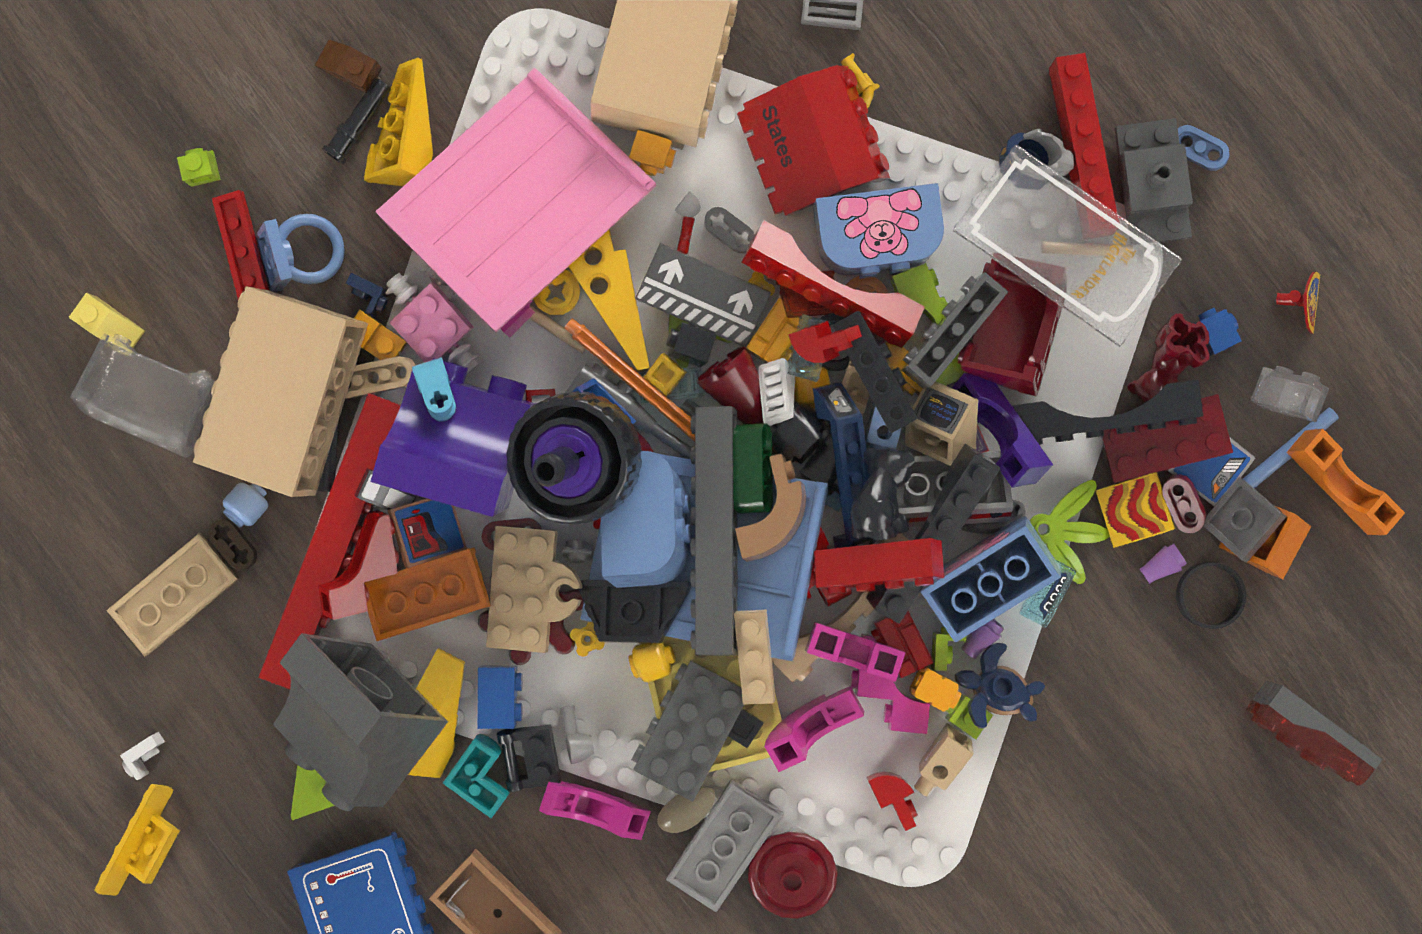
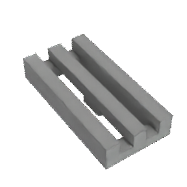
(829, 22)

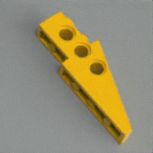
(618, 303)

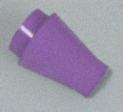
(1164, 563)
(982, 638)

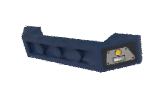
(849, 445)

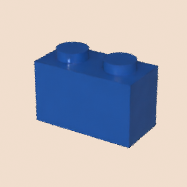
(498, 697)

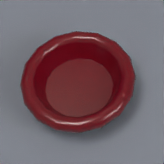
(793, 875)

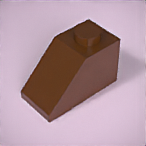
(348, 65)

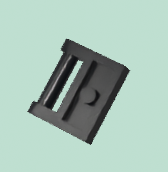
(538, 754)

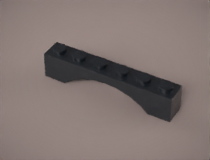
(1174, 402)
(962, 490)

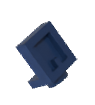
(364, 289)

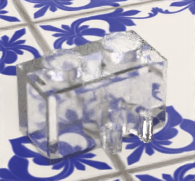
(1290, 393)

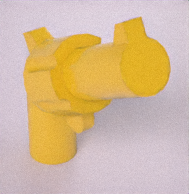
(865, 85)

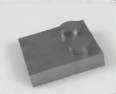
(1243, 520)

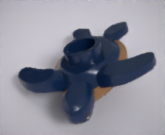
(998, 689)

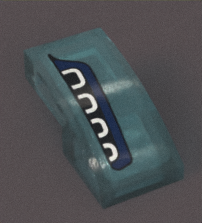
(1044, 603)

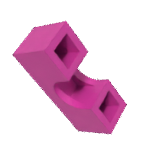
(855, 651)

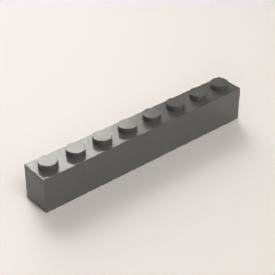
(715, 533)

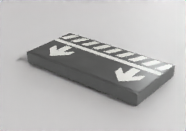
(702, 295)

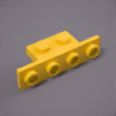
(142, 845)

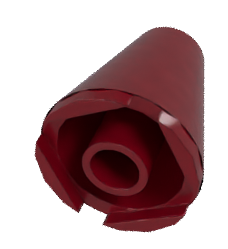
(735, 384)

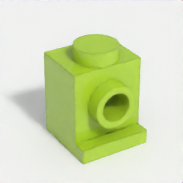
(198, 167)

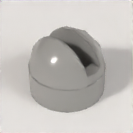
(688, 206)

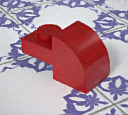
(820, 344)
(892, 789)

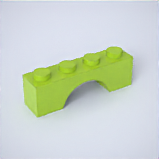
(920, 286)

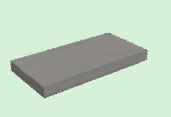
(724, 845)

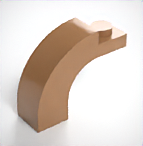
(783, 521)

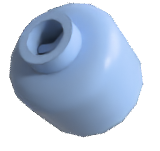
(245, 504)

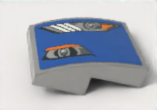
(1218, 474)

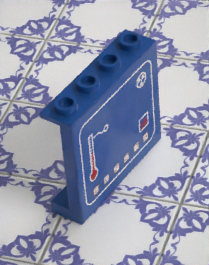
(361, 891)

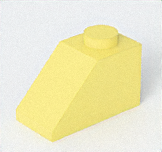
(102, 319)

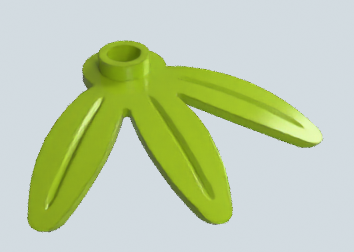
(1076, 531)

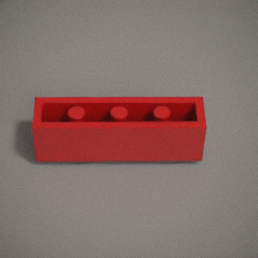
(878, 565)

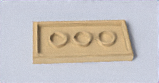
(172, 594)

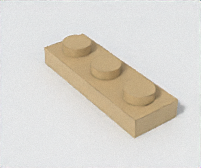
(754, 657)

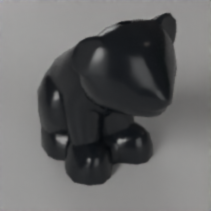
(876, 506)

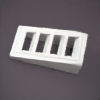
(769, 376)

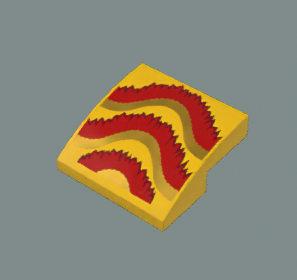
(1135, 509)

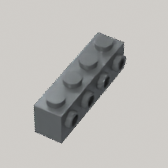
(954, 331)

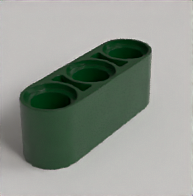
(752, 468)

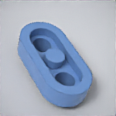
(1202, 145)

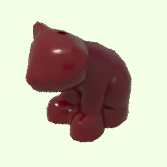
(1177, 347)

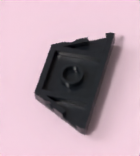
(634, 612)

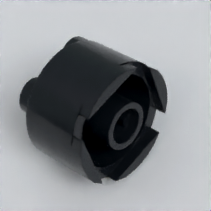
(799, 435)

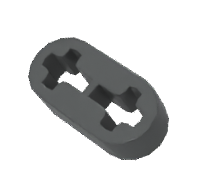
(725, 235)

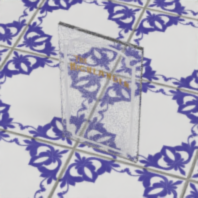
(1067, 245)

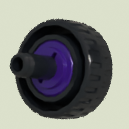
(573, 457)

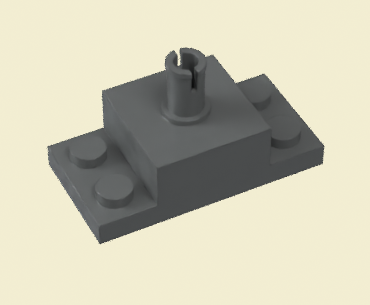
(1155, 179)

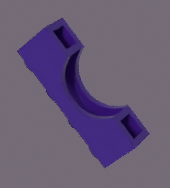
(1021, 456)

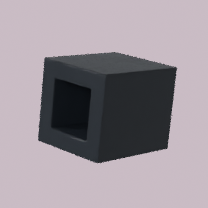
(690, 344)

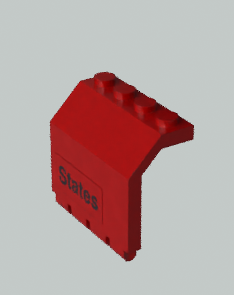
(812, 139)

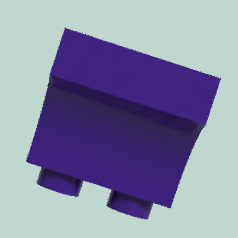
(456, 458)

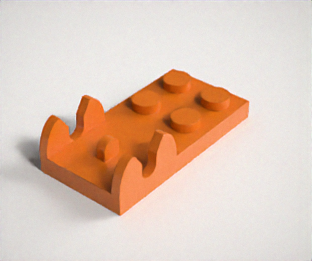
(426, 594)

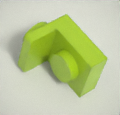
(941, 652)
(961, 718)

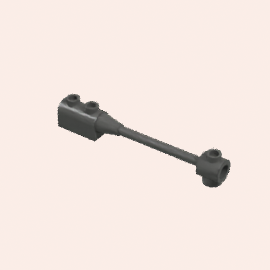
(623, 395)

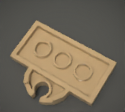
(527, 589)

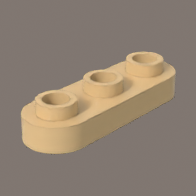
(388, 373)

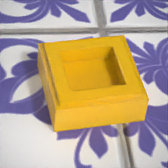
(665, 374)

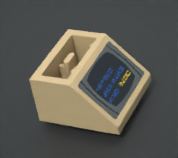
(943, 423)

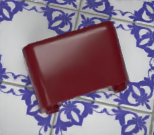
(1015, 337)

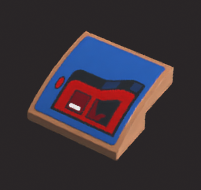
(426, 531)

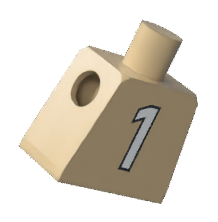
(951, 751)

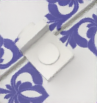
(146, 749)

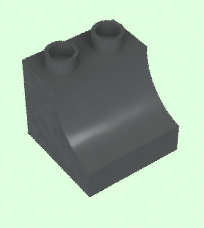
(353, 719)

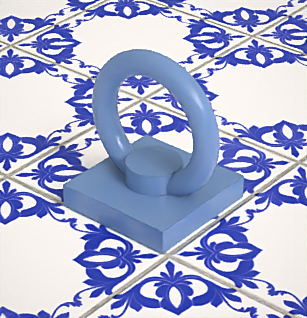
(278, 254)

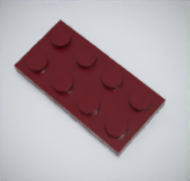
(1169, 447)

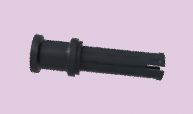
(349, 132)

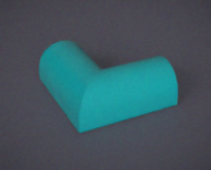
(470, 779)

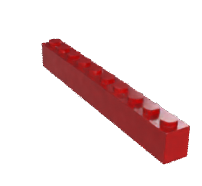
(333, 538)

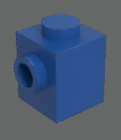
(1221, 329)

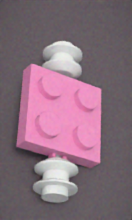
(431, 323)

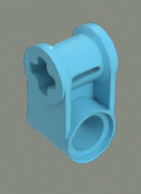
(434, 385)

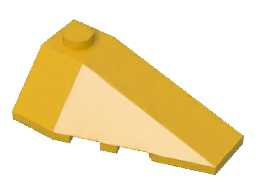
(405, 134)
(442, 688)

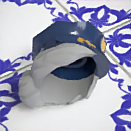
(1043, 147)

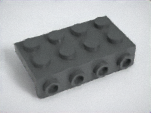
(689, 730)

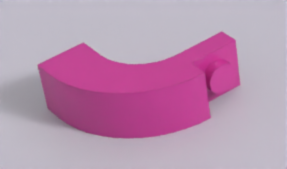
(802, 728)
(596, 808)

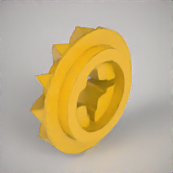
(557, 306)

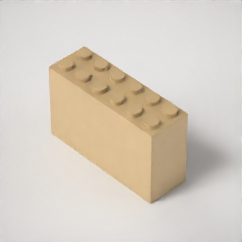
(663, 66)
(279, 392)

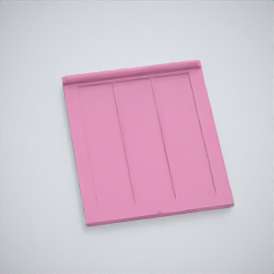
(515, 199)

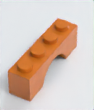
(1323, 461)

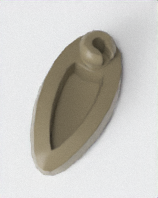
(683, 814)

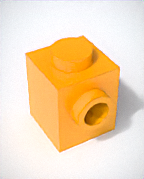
(652, 153)

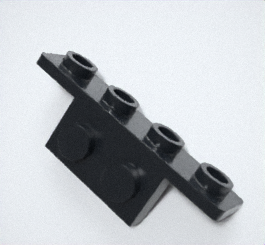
(878, 374)

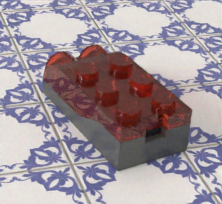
(1309, 731)

